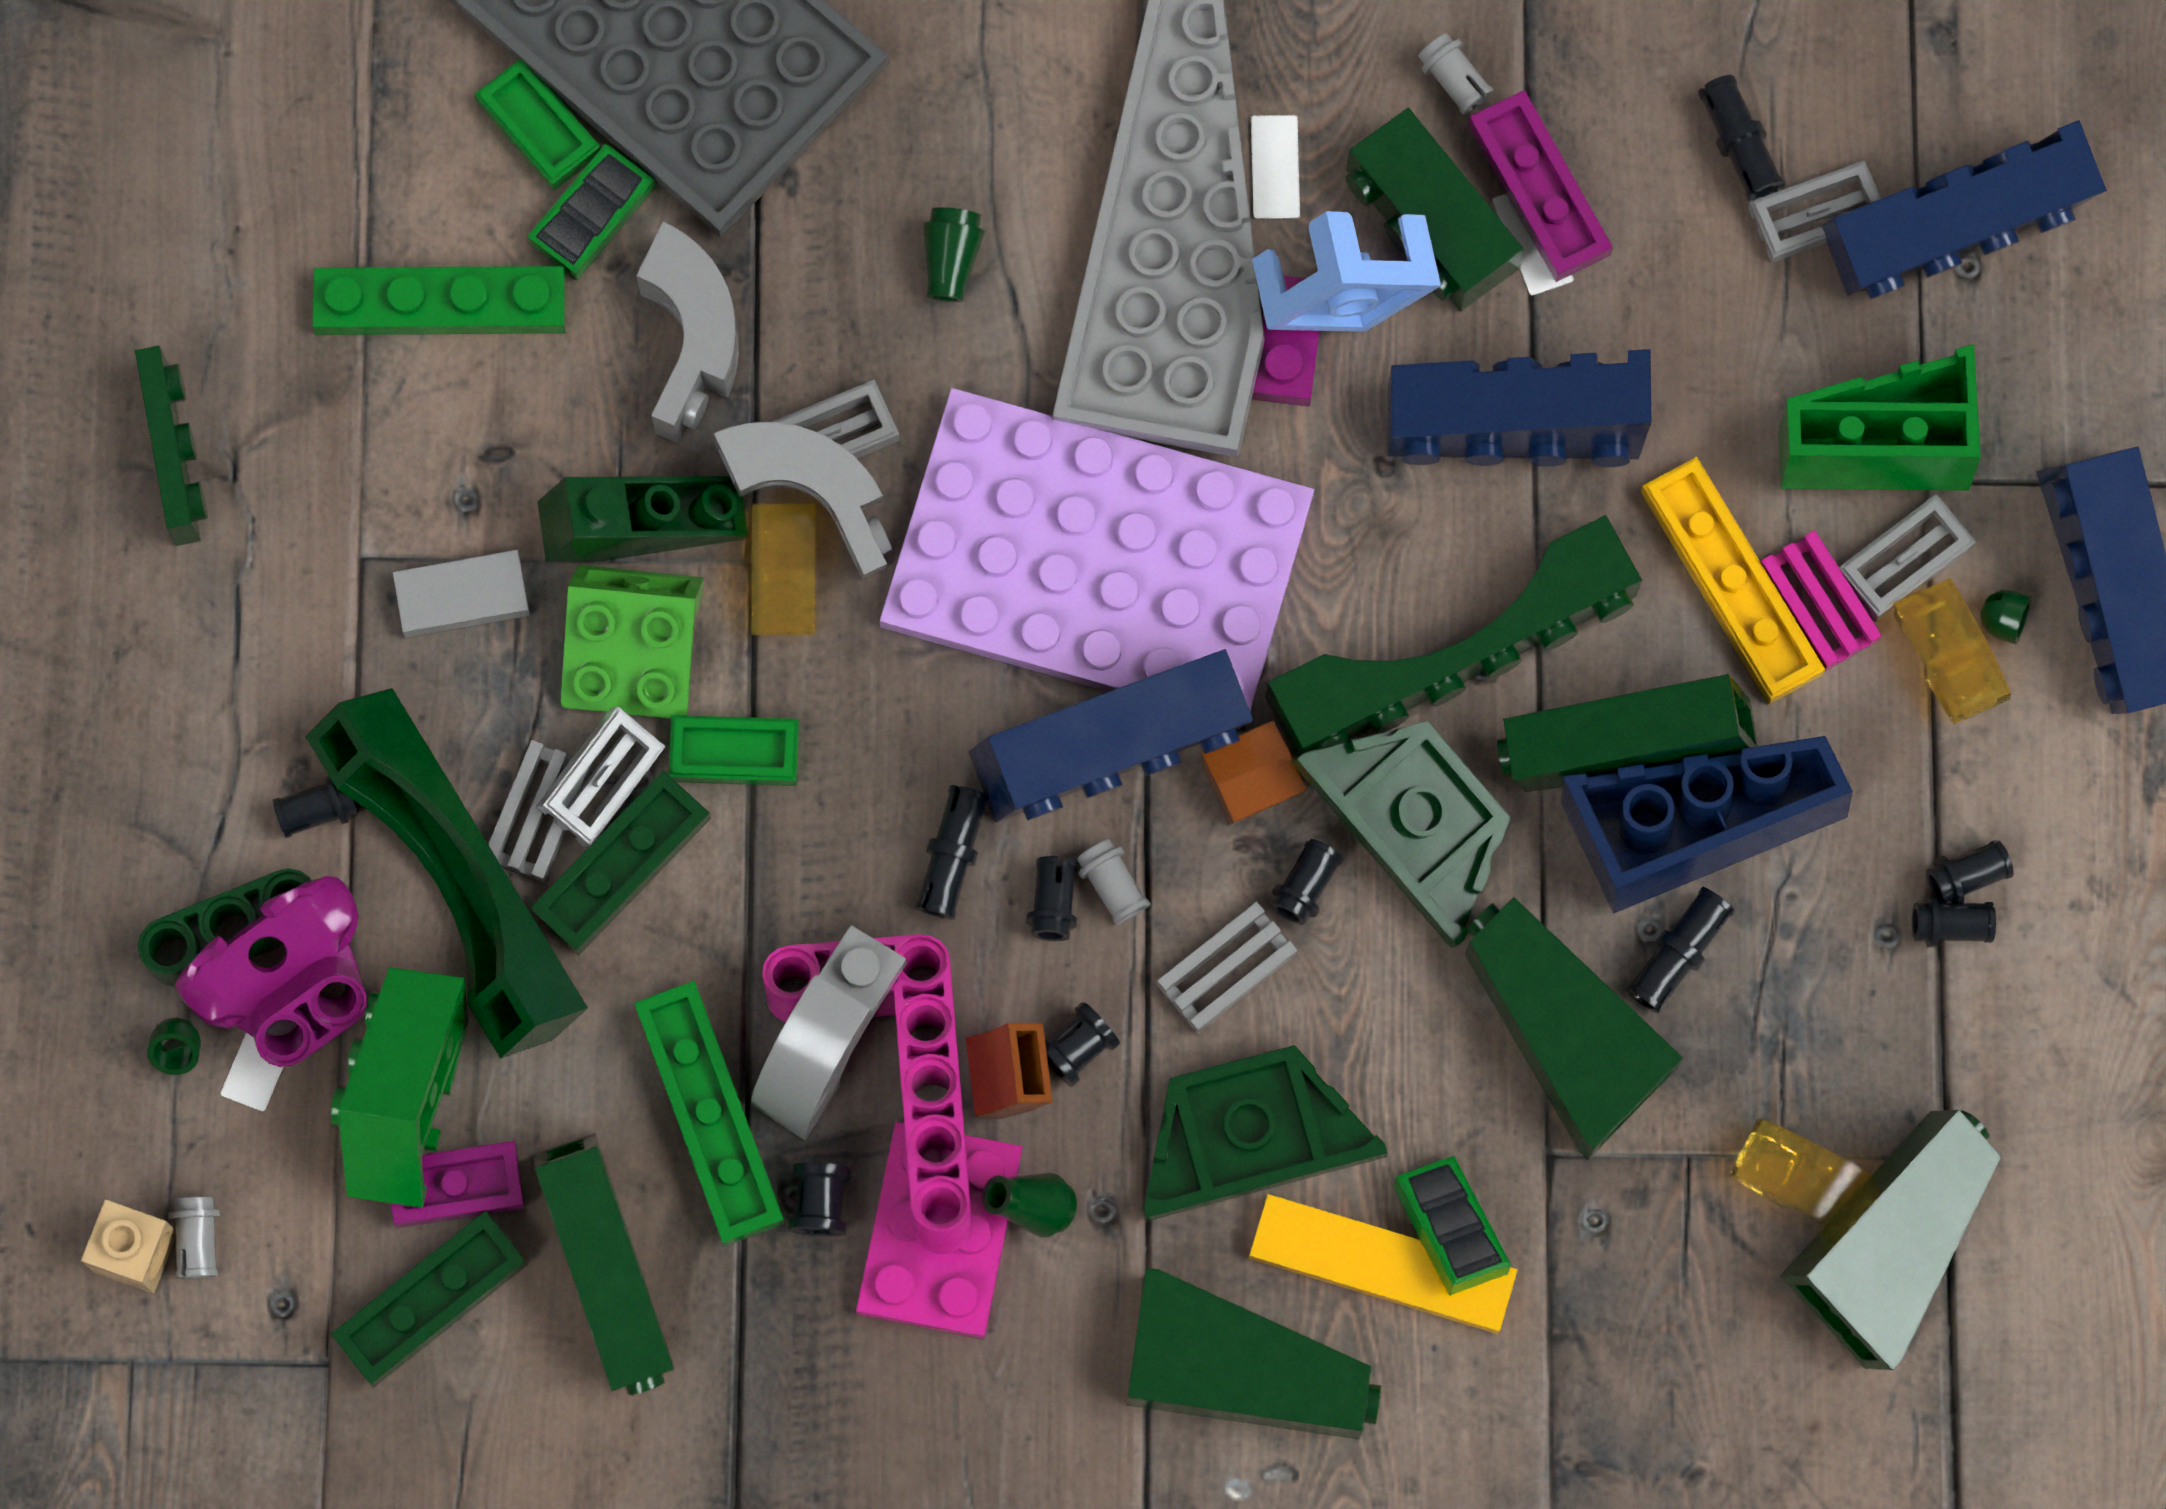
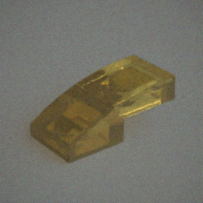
(783, 569)
(1953, 651)
(1796, 1172)

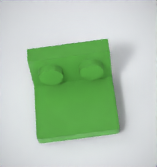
(629, 641)

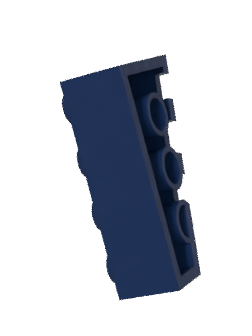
(1964, 211)
(1521, 411)
(2116, 571)
(1110, 735)
(1694, 817)

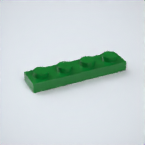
(439, 300)
(709, 1113)

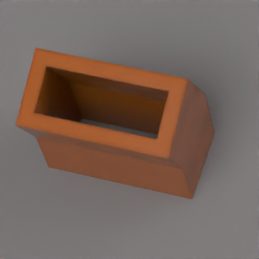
(1253, 773)
(1009, 1070)

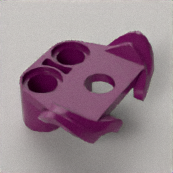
(316, 928)

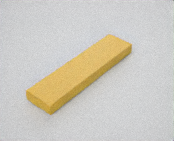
(1732, 580)
(1371, 1263)

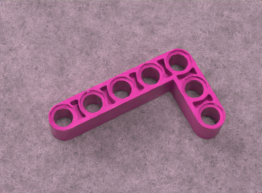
(920, 1065)

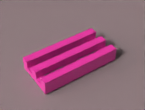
(1793, 555)

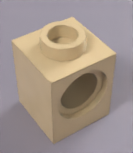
(129, 1246)

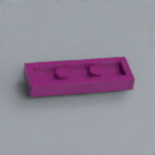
(1540, 186)

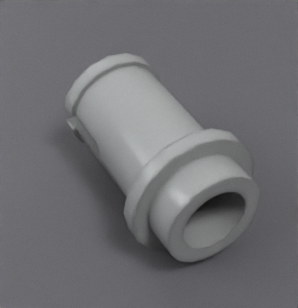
(1455, 73)
(1112, 881)
(195, 1237)

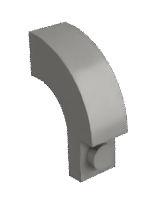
(694, 291)
(805, 460)
(823, 1032)

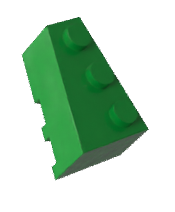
(1886, 431)
(398, 1083)

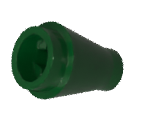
(951, 250)
(1033, 1202)

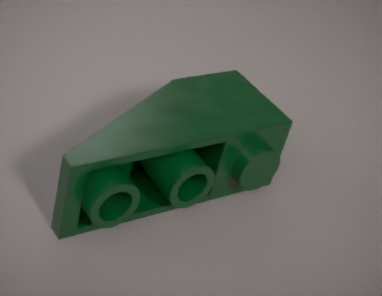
(638, 516)

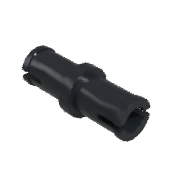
(1741, 137)
(952, 852)
(1680, 950)

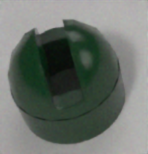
(2005, 614)
(180, 1052)

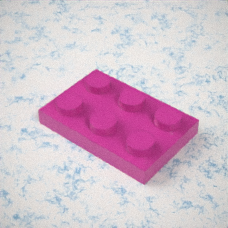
(928, 1288)

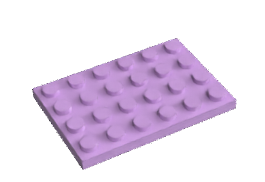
(1091, 550)

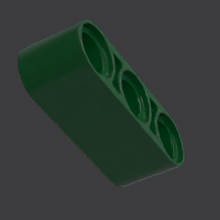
(200, 922)

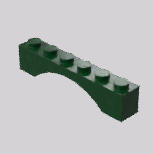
(1341, 697)
(512, 971)

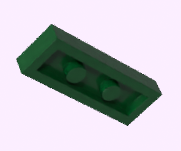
(171, 445)
(620, 863)
(429, 1299)

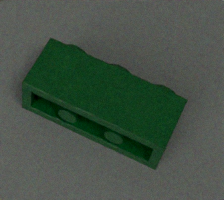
(1410, 173)

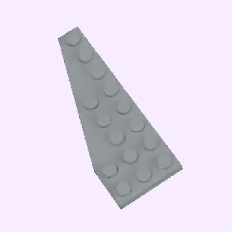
(1170, 285)

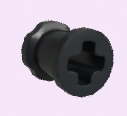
(1079, 1043)
(819, 1199)

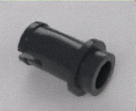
(313, 808)
(1969, 872)
(1306, 882)
(1053, 899)
(1953, 922)

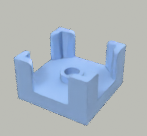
(1348, 287)

